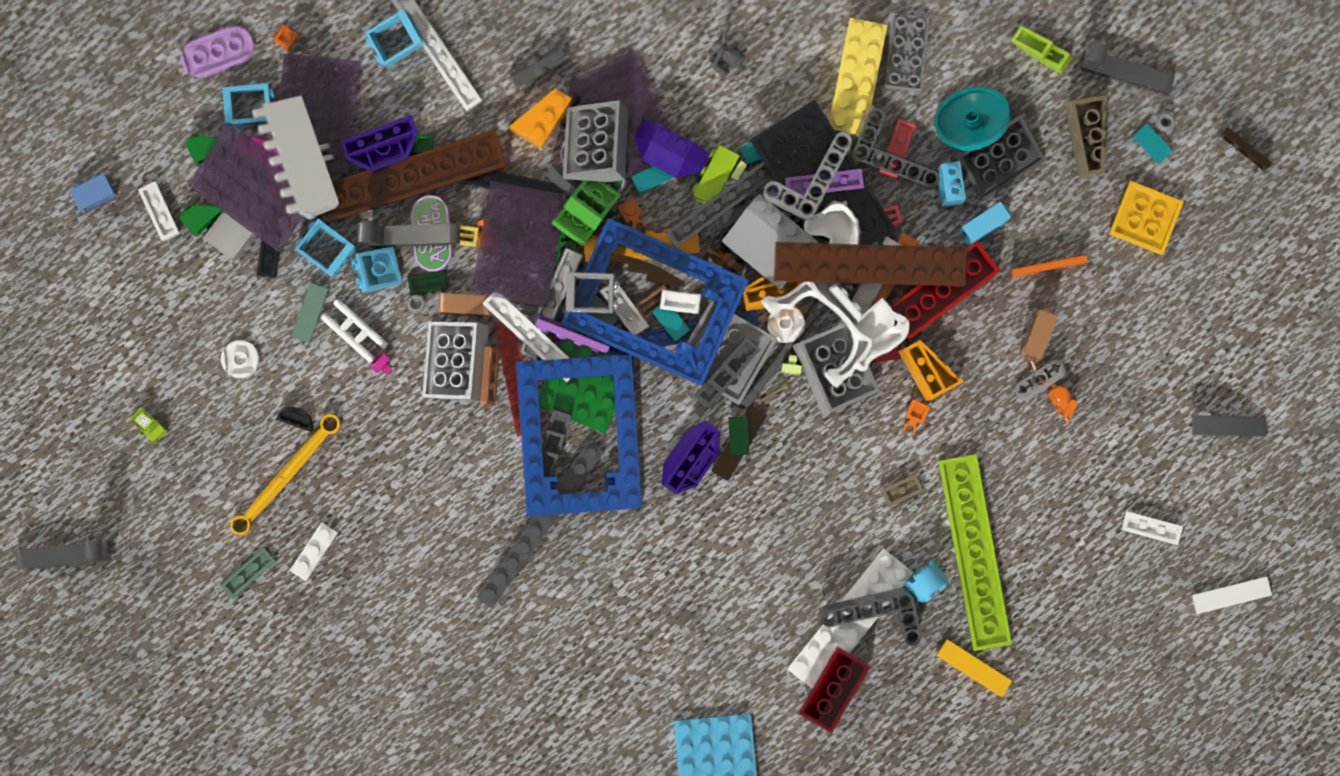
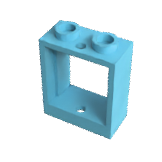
(413, 31)
(269, 95)
(951, 191)
(985, 223)
(340, 260)

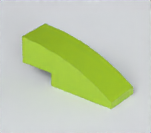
(1042, 49)

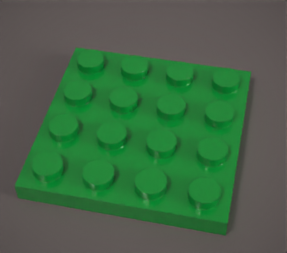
(585, 397)

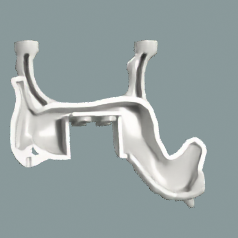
(871, 332)

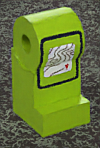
(148, 425)

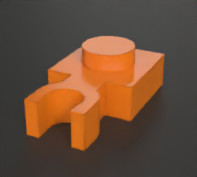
(631, 212)
(916, 413)

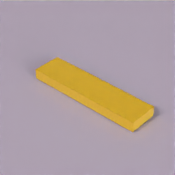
(974, 668)

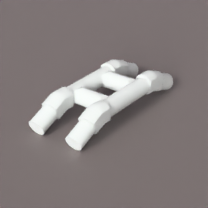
(354, 342)

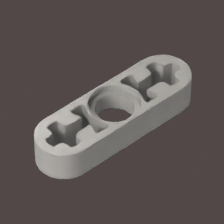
(1041, 372)

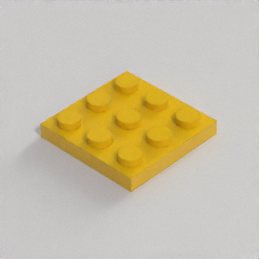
(1146, 218)

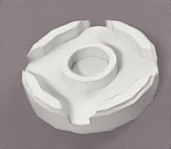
(786, 325)
(239, 364)

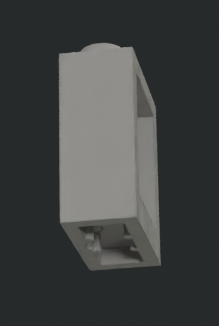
(571, 292)

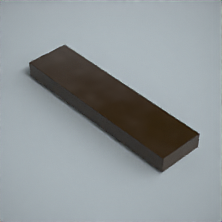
(727, 464)

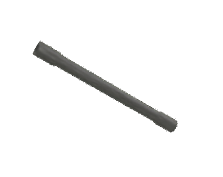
(753, 392)

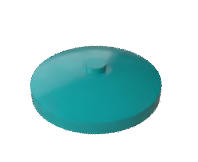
(972, 118)

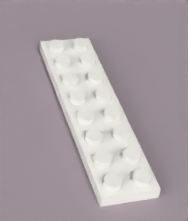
(882, 575)

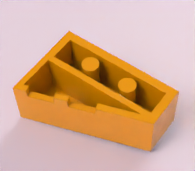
(542, 119)
(762, 288)
(928, 371)

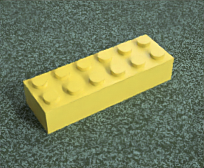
(857, 75)

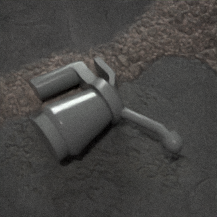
(731, 56)

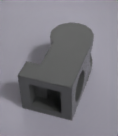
(730, 217)

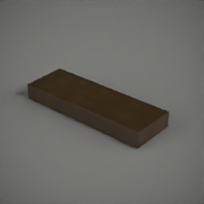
(1246, 149)

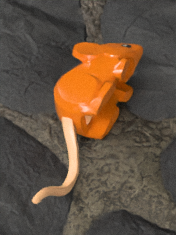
(1061, 398)

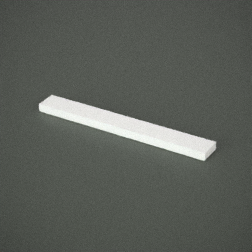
(441, 56)

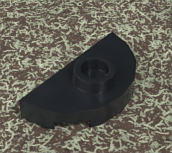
(296, 417)

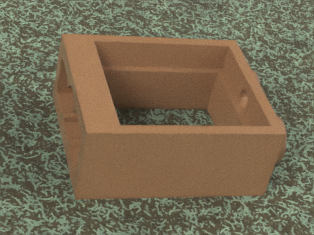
(1038, 335)

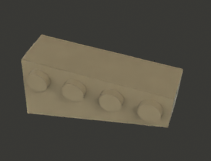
(1088, 132)

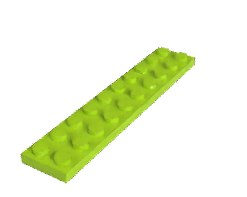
(974, 552)

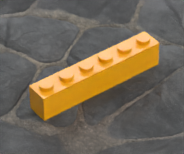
(690, 246)

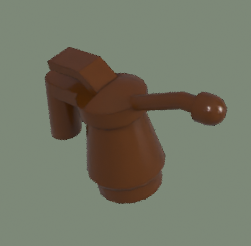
(722, 258)

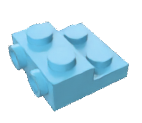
(376, 269)

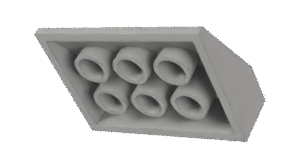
(596, 142)
(756, 233)
(828, 352)
(454, 360)

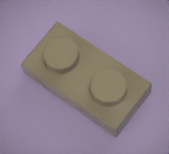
(901, 490)

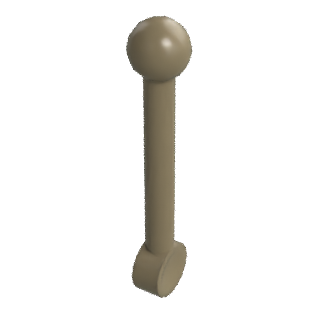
(785, 385)

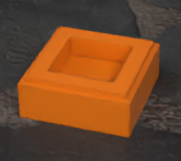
(286, 37)

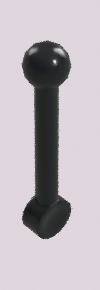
(576, 98)

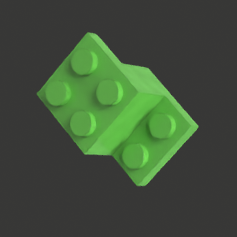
(586, 210)

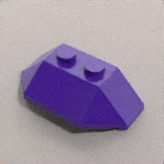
(381, 145)
(669, 150)
(691, 458)

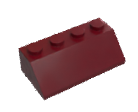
(834, 689)

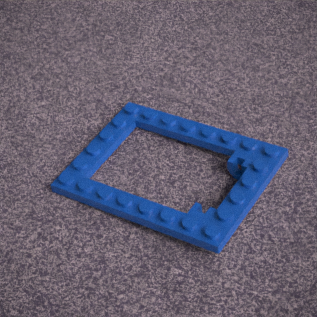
(720, 286)
(541, 490)

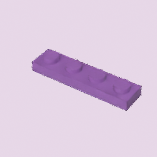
(841, 182)
(546, 324)

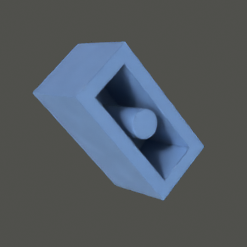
(92, 192)

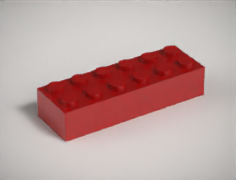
(929, 302)

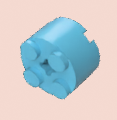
(926, 581)

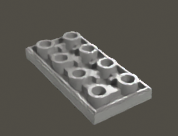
(906, 52)
(228, 236)

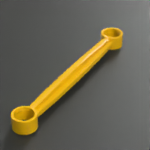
(285, 475)

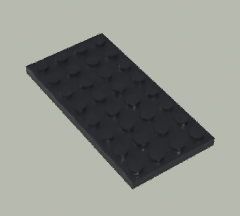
(798, 148)

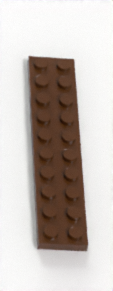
(416, 175)
(870, 264)

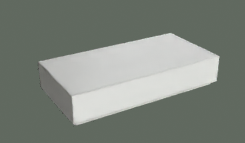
(680, 301)

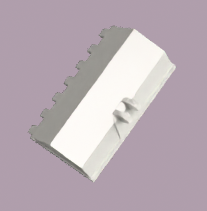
(299, 155)

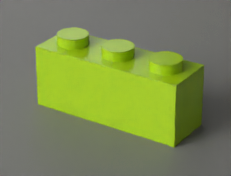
(715, 175)

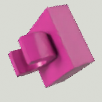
(380, 363)

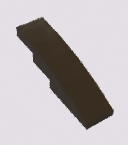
(653, 273)

